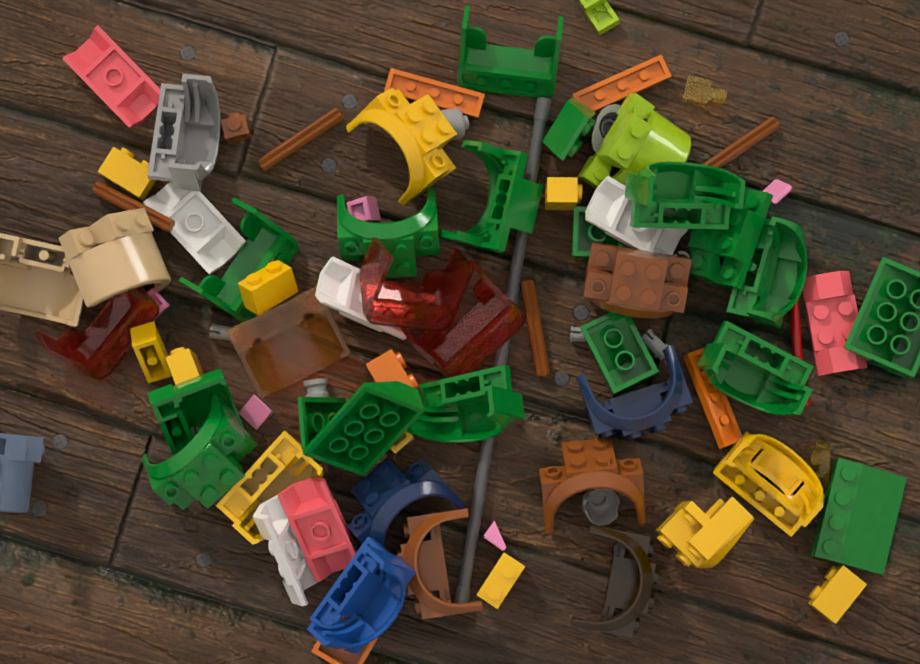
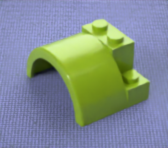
(636, 143)

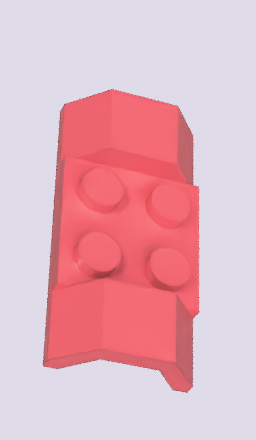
(115, 78)
(830, 317)
(318, 526)

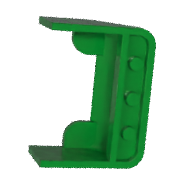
(507, 68)
(264, 245)

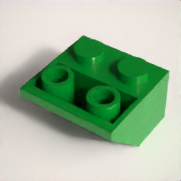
(569, 127)

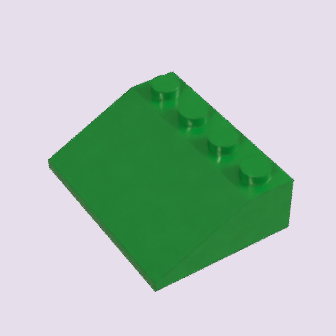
(889, 321)
(367, 426)
(858, 516)

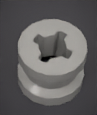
(316, 387)

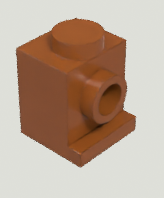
(236, 128)

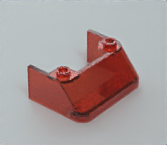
(409, 304)
(475, 334)
(106, 338)

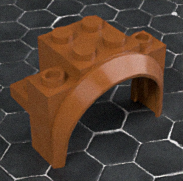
(636, 281)
(587, 467)
(430, 566)

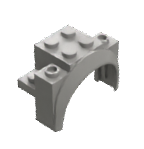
(186, 144)

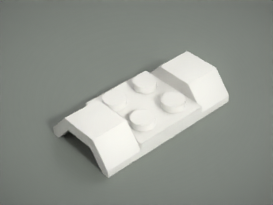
(612, 214)
(198, 226)
(341, 290)
(284, 546)

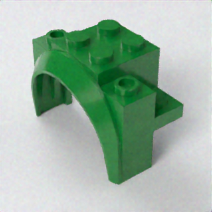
(672, 196)
(511, 199)
(402, 238)
(747, 369)
(478, 409)
(206, 464)

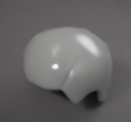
(600, 506)

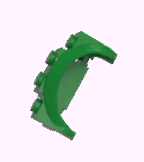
(732, 245)
(773, 275)

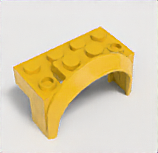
(784, 469)

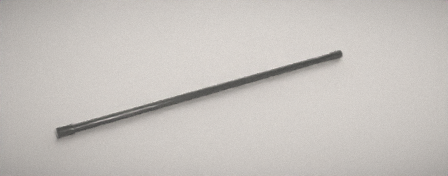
(463, 589)

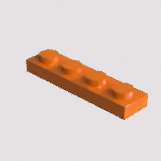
(620, 85)
(443, 94)
(714, 403)

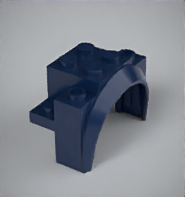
(640, 408)
(388, 491)

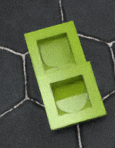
(600, 15)

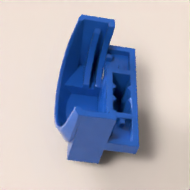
(364, 593)

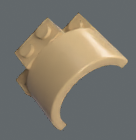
(120, 256)
(40, 283)

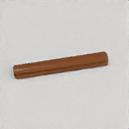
(300, 139)
(744, 143)
(128, 203)
(535, 328)

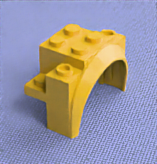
(419, 132)
(265, 480)
(704, 537)

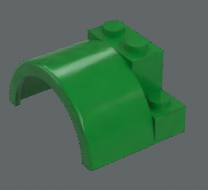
(185, 406)

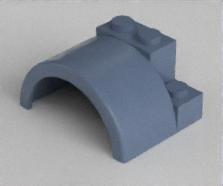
(16, 470)

